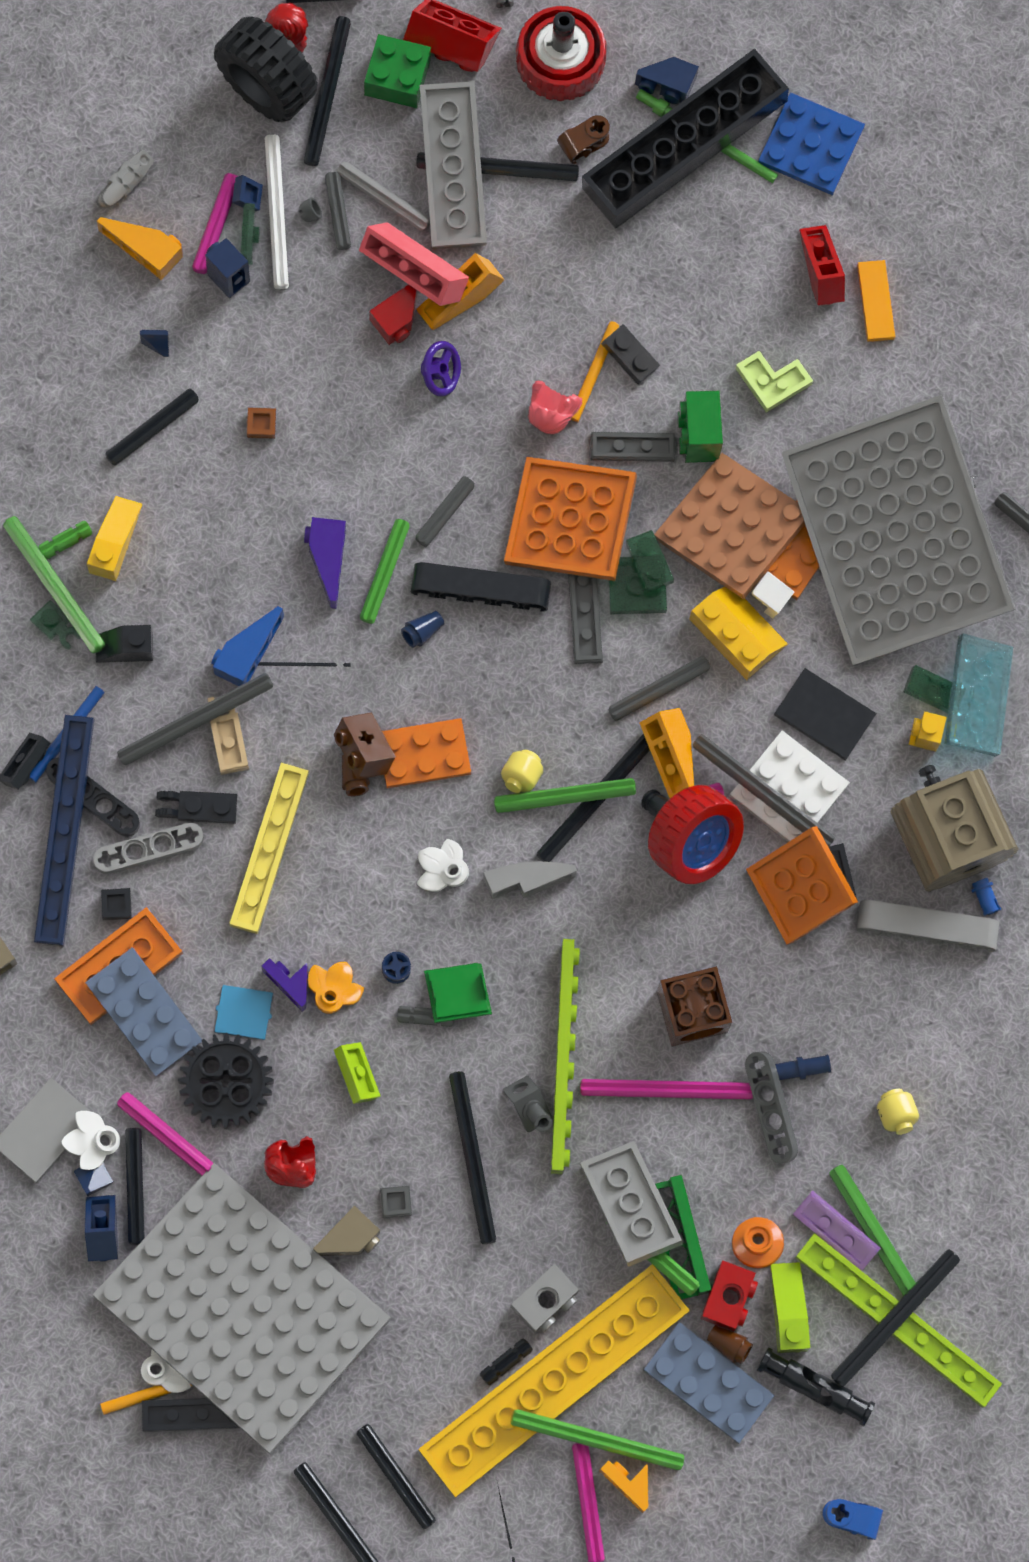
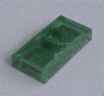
(250, 232)
(929, 688)

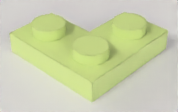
(769, 386)

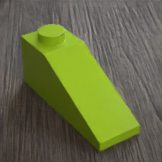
(789, 1308)

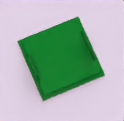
(457, 992)

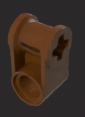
(582, 140)

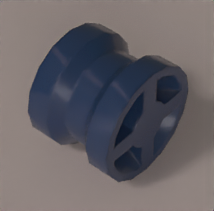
(396, 961)

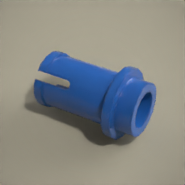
(986, 896)

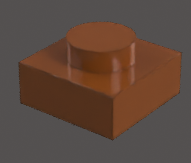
(261, 423)

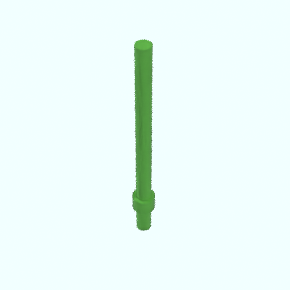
(661, 107)

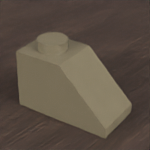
(349, 1236)

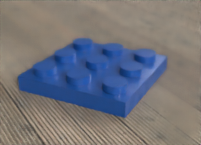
(811, 143)

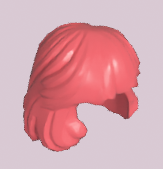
(550, 409)

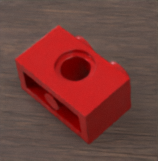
(729, 1278)

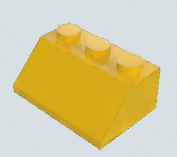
(737, 631)

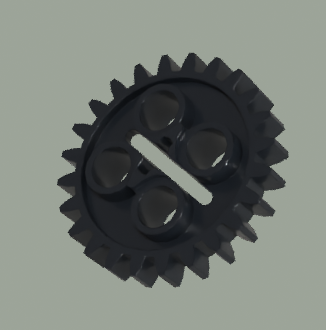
(225, 1107)

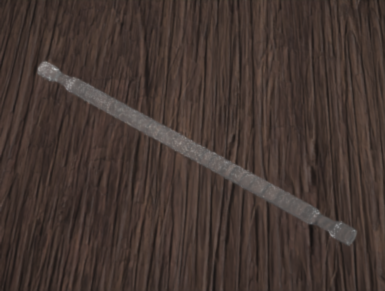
(573, 1408)

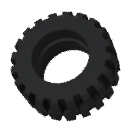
(265, 69)

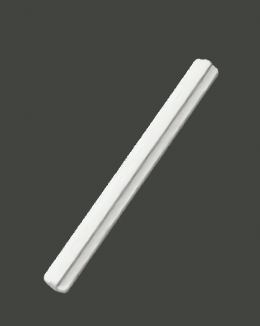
(276, 212)

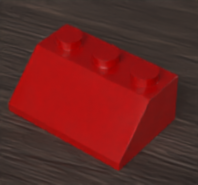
(452, 34)

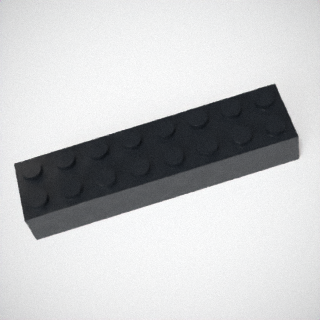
(685, 138)

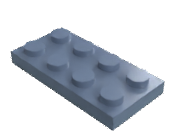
(143, 1011)
(708, 1382)

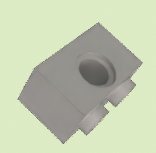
(553, 1283)

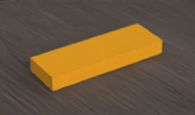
(876, 301)

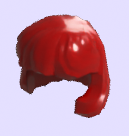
(291, 22)
(291, 1165)

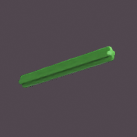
(565, 795)
(872, 1228)

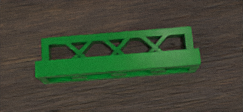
(689, 1235)

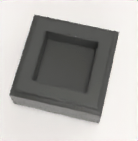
(396, 1201)

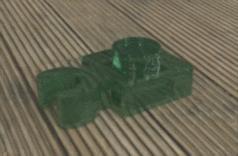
(53, 622)

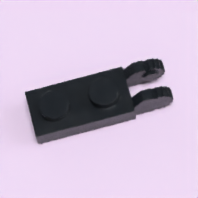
(199, 806)

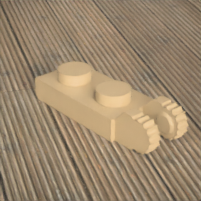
(229, 742)

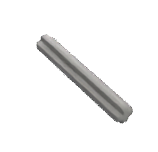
(383, 196)

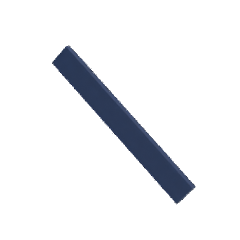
(64, 830)

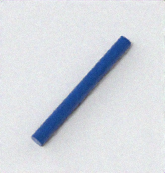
(54, 748)

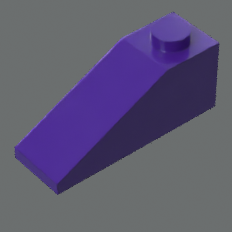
(326, 549)

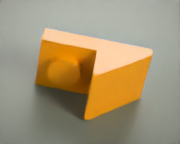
(635, 1490)

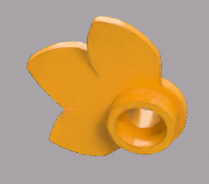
(335, 983)

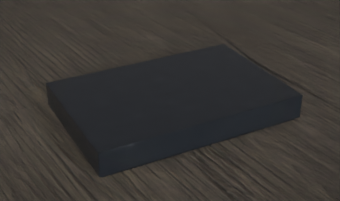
(825, 714)

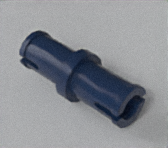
(803, 1067)

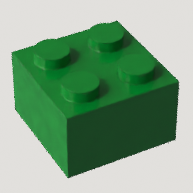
(397, 71)
(700, 426)

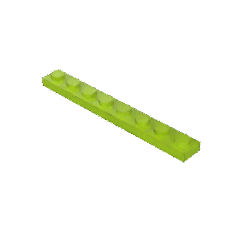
(564, 1069)
(913, 1333)

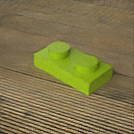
(357, 1072)

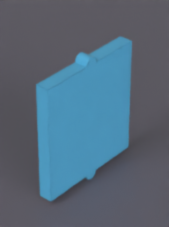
(243, 1012)

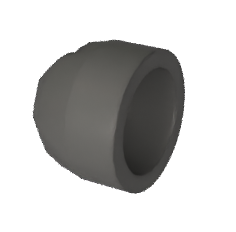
(310, 209)

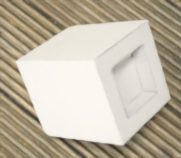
(772, 594)

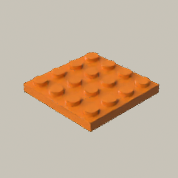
(570, 518)

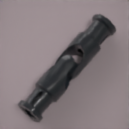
(794, 1377)

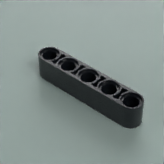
(481, 585)

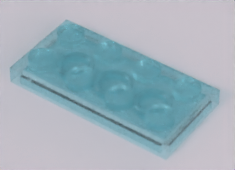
(979, 695)

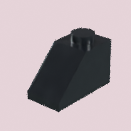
(127, 644)

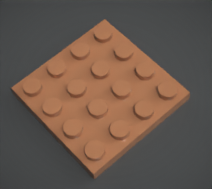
(732, 525)

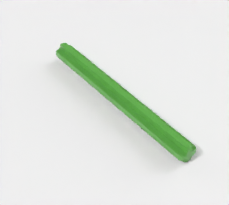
(54, 584)
(597, 1439)

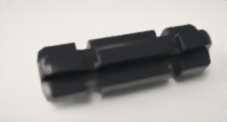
(506, 1361)

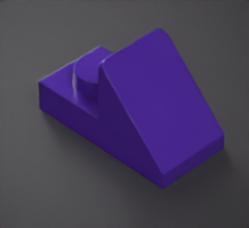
(294, 987)

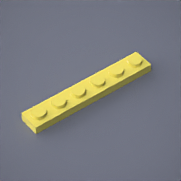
(269, 848)

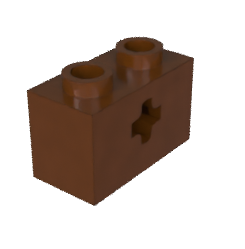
(364, 745)

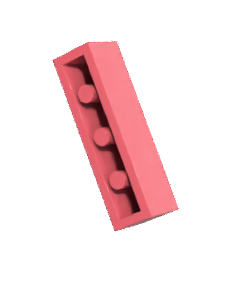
(413, 263)

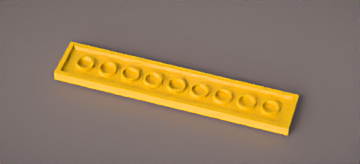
(554, 1379)

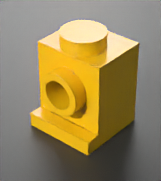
(927, 731)

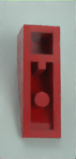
(823, 265)

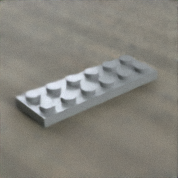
(453, 165)

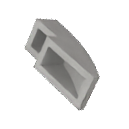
(528, 877)

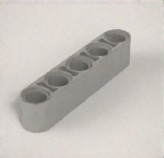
(928, 924)

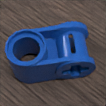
(858, 1517)

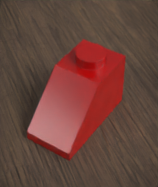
(395, 315)

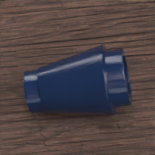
(421, 629)

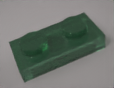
(649, 561)

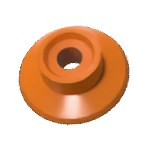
(754, 1254)

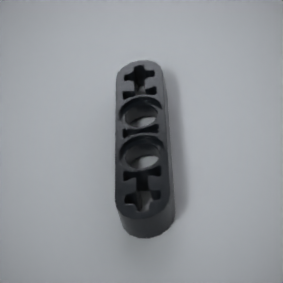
(97, 793)

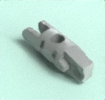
(125, 179)

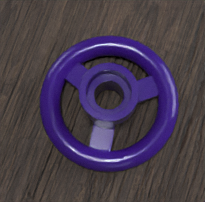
(437, 368)

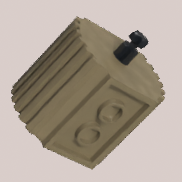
(953, 828)

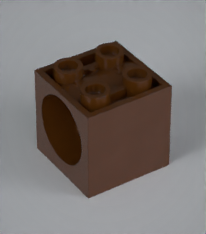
(694, 1006)

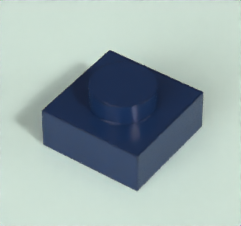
(247, 191)

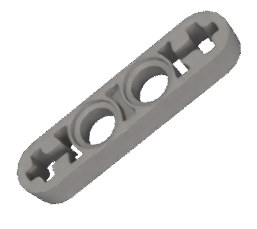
(147, 843)

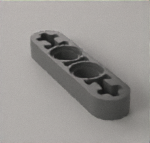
(767, 1108)

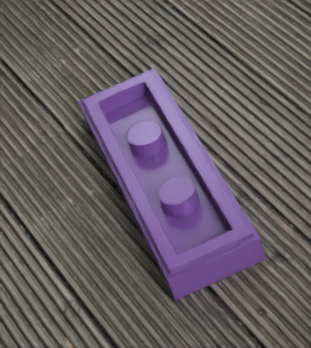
(836, 1230)

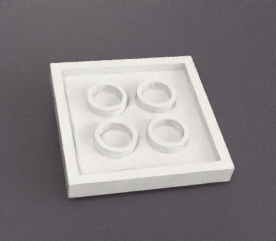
(798, 778)

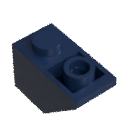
(672, 74)

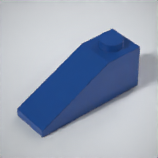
(245, 650)

